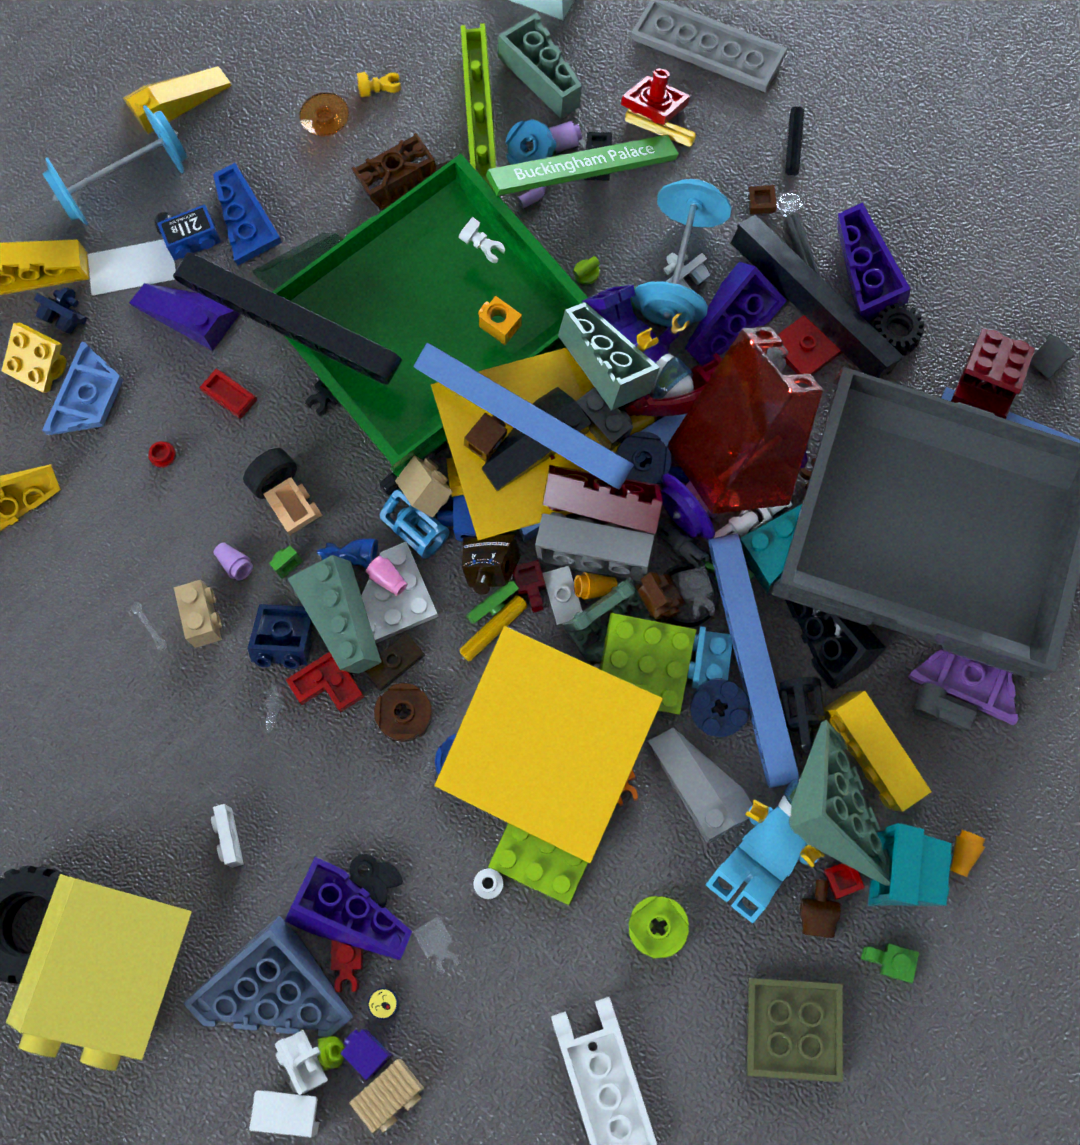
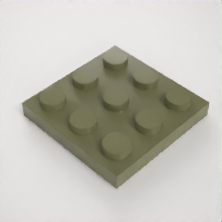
(795, 1030)

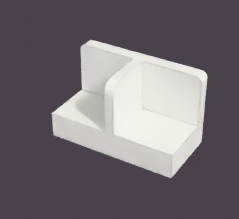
(284, 1113)

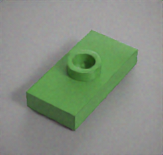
(492, 603)

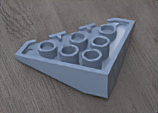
(271, 985)

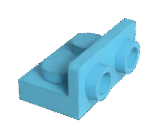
(712, 657)

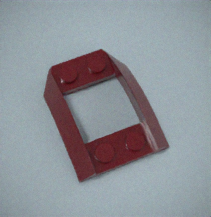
(675, 405)

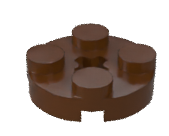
(391, 701)

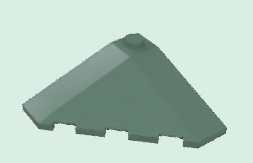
(832, 812)

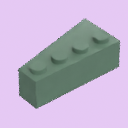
(539, 64)
(607, 357)
(338, 612)

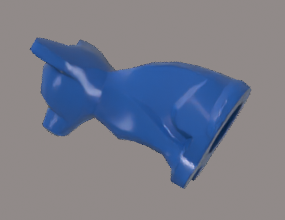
(359, 551)

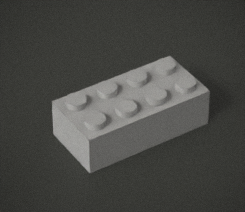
(594, 547)

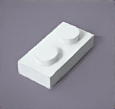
(229, 846)

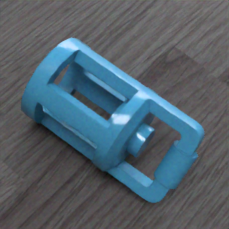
(405, 523)

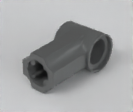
(936, 705)

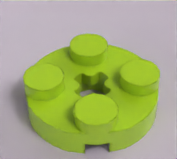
(641, 925)

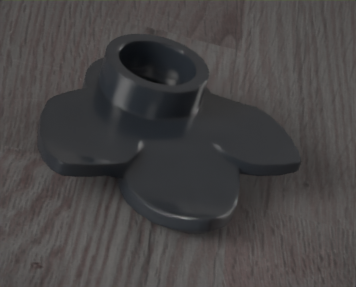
(380, 877)

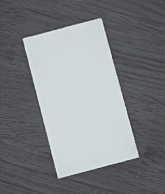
(130, 267)

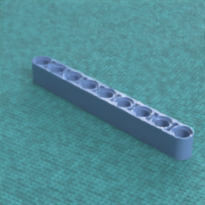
(524, 416)
(753, 661)

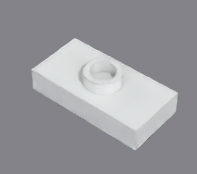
(561, 594)

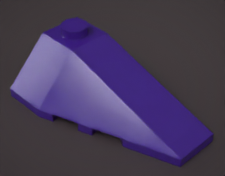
(741, 302)
(186, 313)
(342, 912)

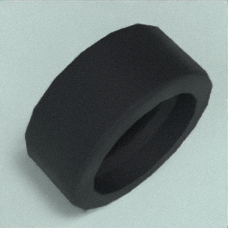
(269, 471)

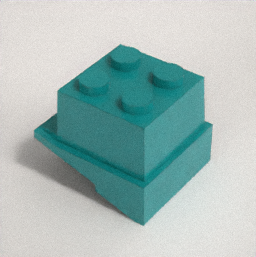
(918, 869)

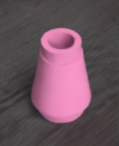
(386, 575)

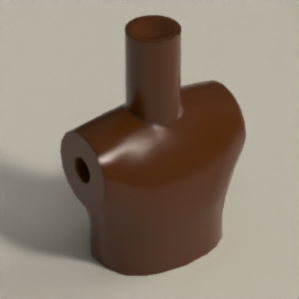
(819, 914)

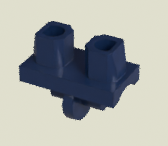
(64, 300)

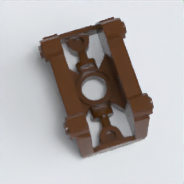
(398, 171)

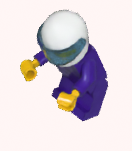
(616, 308)

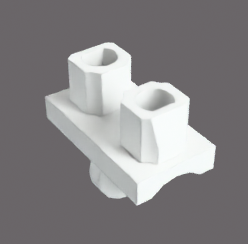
(695, 269)
(300, 1062)

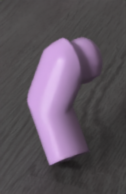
(531, 196)

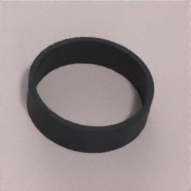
(692, 623)

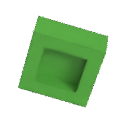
(285, 561)

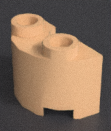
(291, 505)

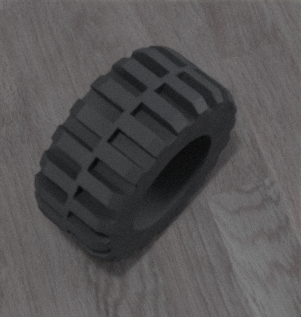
(15, 891)

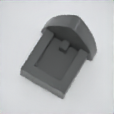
(1052, 355)

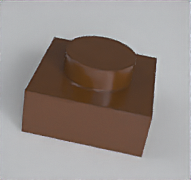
(762, 199)

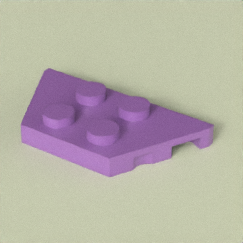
(971, 682)

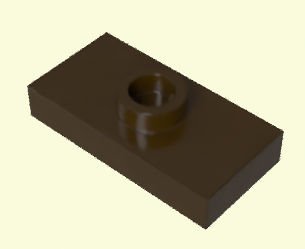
(395, 661)

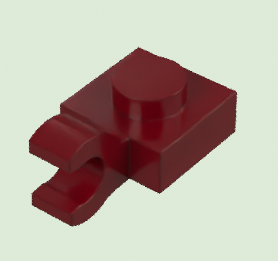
(529, 581)

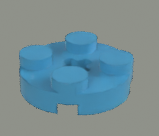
(533, 132)

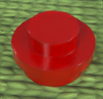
(162, 454)

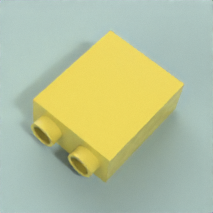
(97, 973)

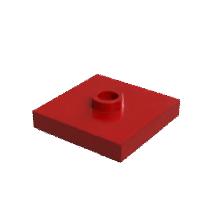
(807, 347)

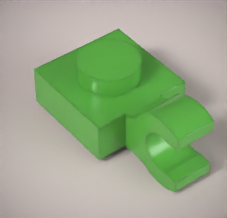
(895, 961)

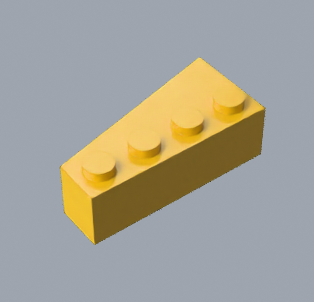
(41, 264)
(877, 750)

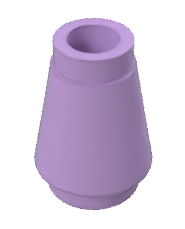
(234, 562)

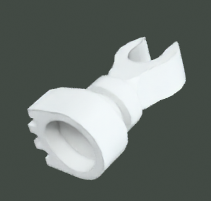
(470, 233)

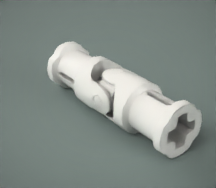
(748, 521)

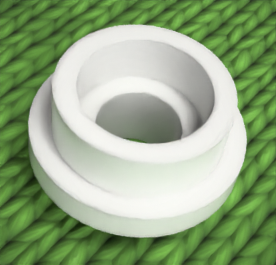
(492, 892)

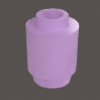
(566, 136)

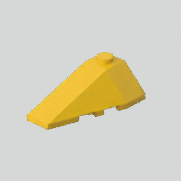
(176, 95)
(24, 492)

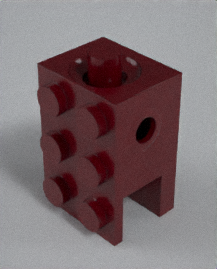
(993, 373)

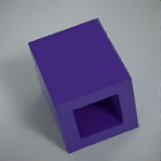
(365, 1053)

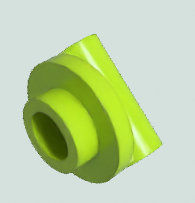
(587, 271)
(330, 1052)

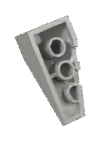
(706, 791)

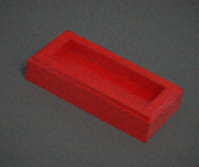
(228, 393)

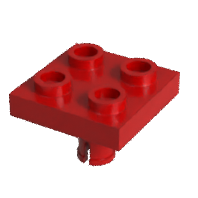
(655, 98)

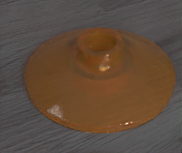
(321, 107)

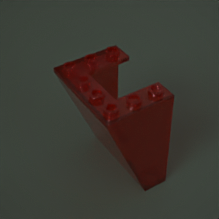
(747, 428)

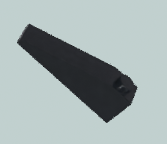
(522, 453)
(837, 644)

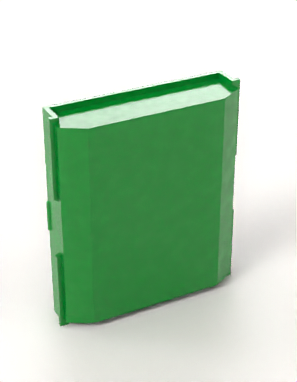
(416, 283)

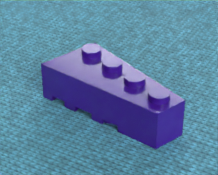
(869, 264)

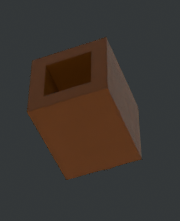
(486, 436)

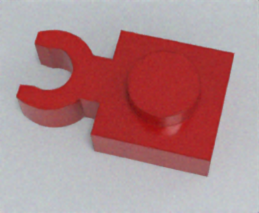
(346, 959)

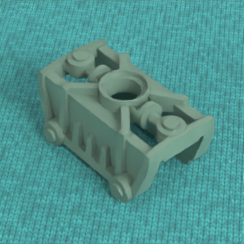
(591, 618)

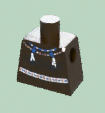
(489, 561)

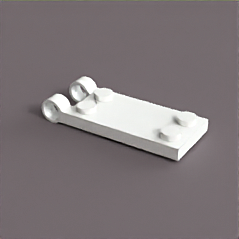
(604, 1082)

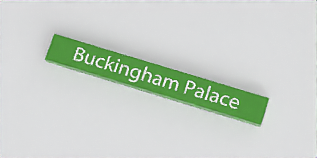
(581, 165)

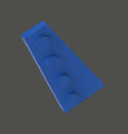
(246, 221)

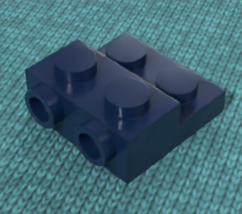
(281, 636)

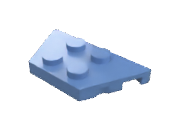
(84, 395)

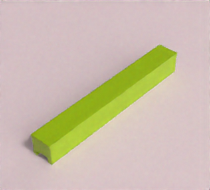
(478, 100)

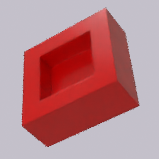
(843, 880)

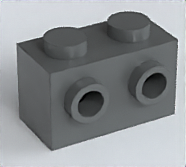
(607, 425)

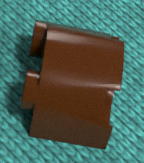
(660, 596)

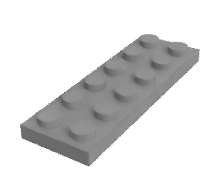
(709, 44)

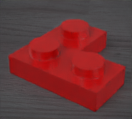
(325, 675)

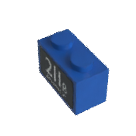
(189, 232)

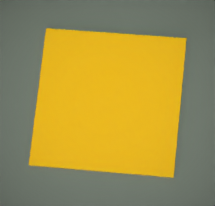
(521, 500)
(548, 743)

